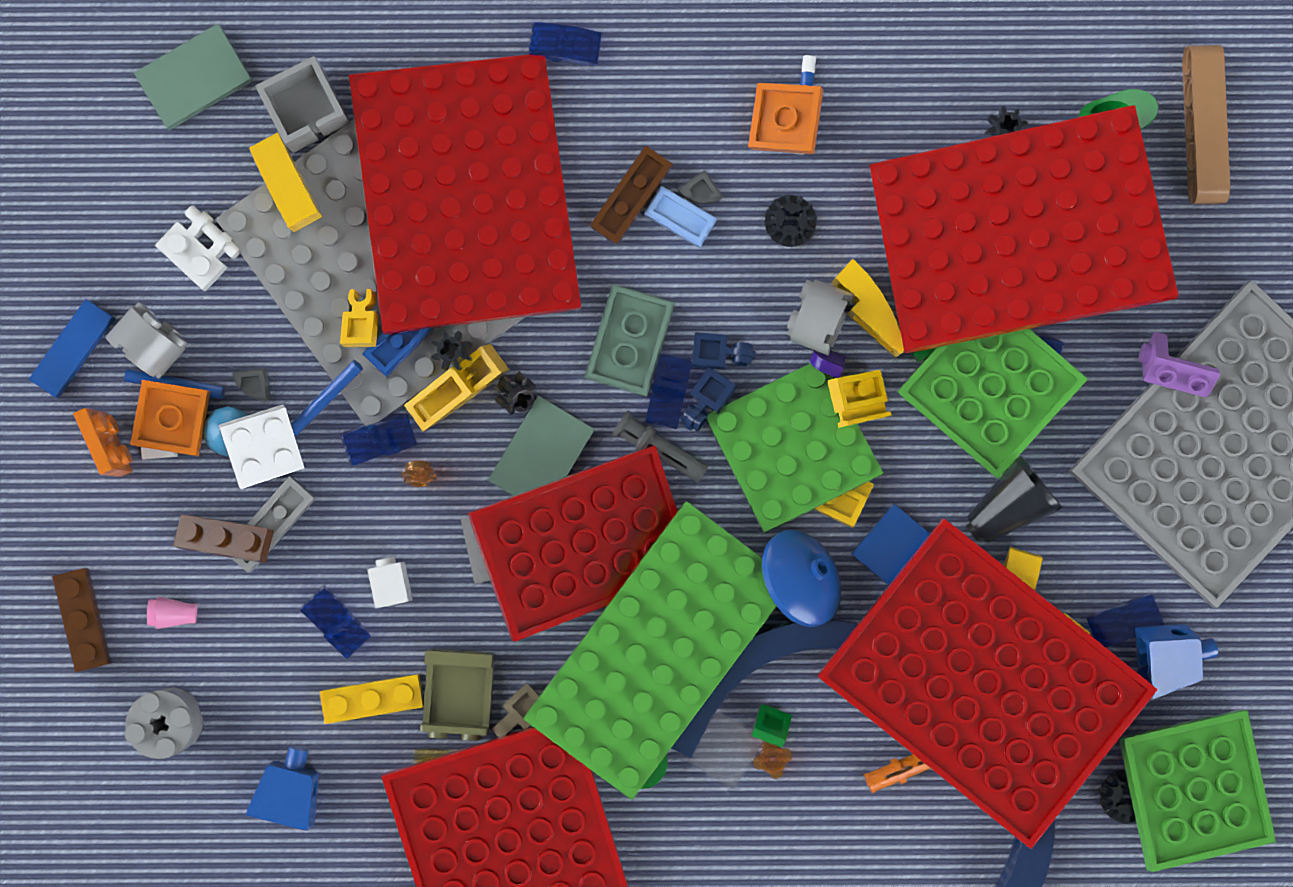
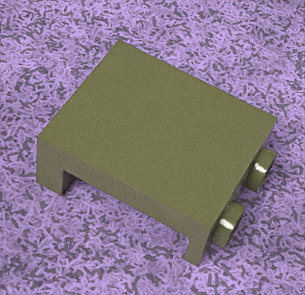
(458, 693)

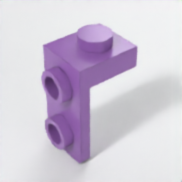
(1175, 372)

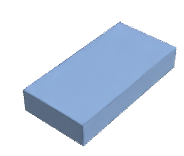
(680, 216)

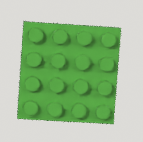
(993, 393)
(790, 448)
(1197, 790)

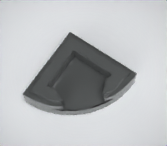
(701, 190)
(254, 383)

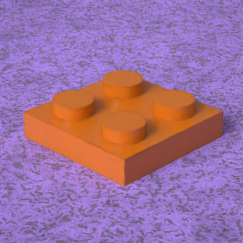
(785, 118)
(170, 418)
(103, 443)

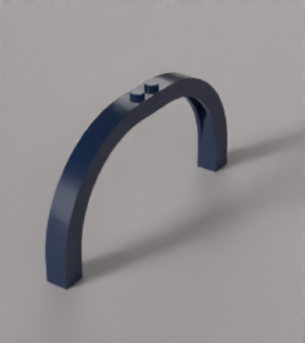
(1024, 865)

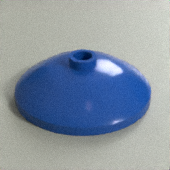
(801, 578)

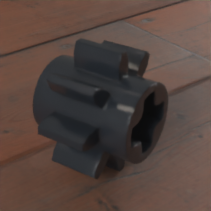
(1010, 119)
(442, 348)
(515, 393)

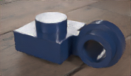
(711, 351)
(711, 392)

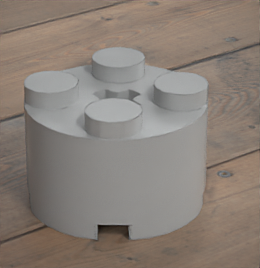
(819, 316)
(147, 341)
(146, 729)

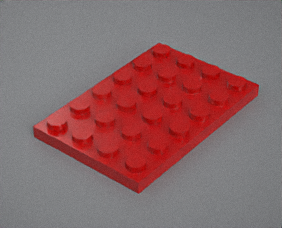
(572, 540)

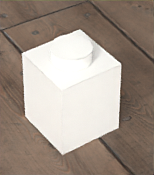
(389, 583)

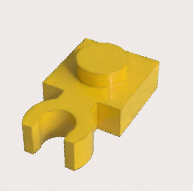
(361, 324)

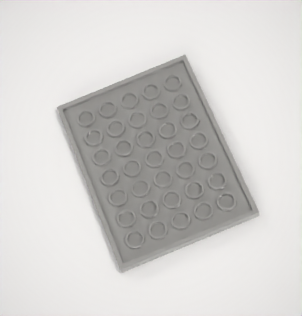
(321, 263)
(1215, 472)

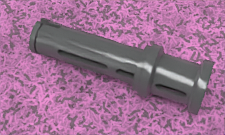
(645, 436)

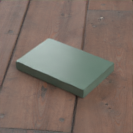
(193, 77)
(629, 340)
(541, 449)

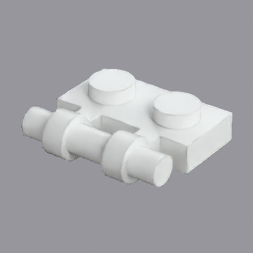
(191, 255)

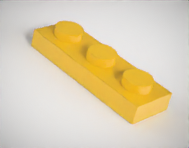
(371, 698)

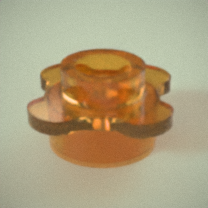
(418, 473)
(774, 768)

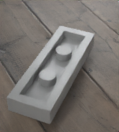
(280, 514)

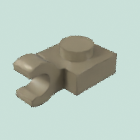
(517, 708)

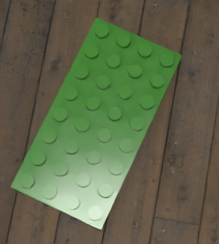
(656, 652)

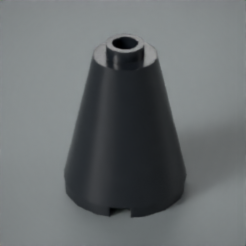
(1012, 503)

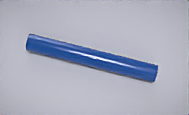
(136, 377)
(326, 396)

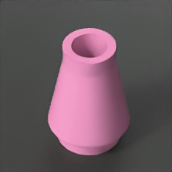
(169, 612)

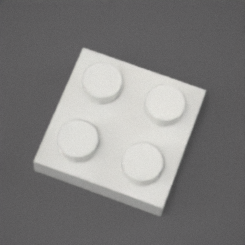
(261, 446)

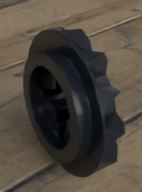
(789, 235)
(1110, 797)

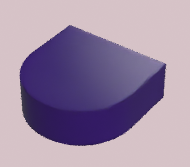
(831, 364)

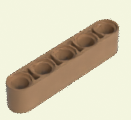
(1206, 124)

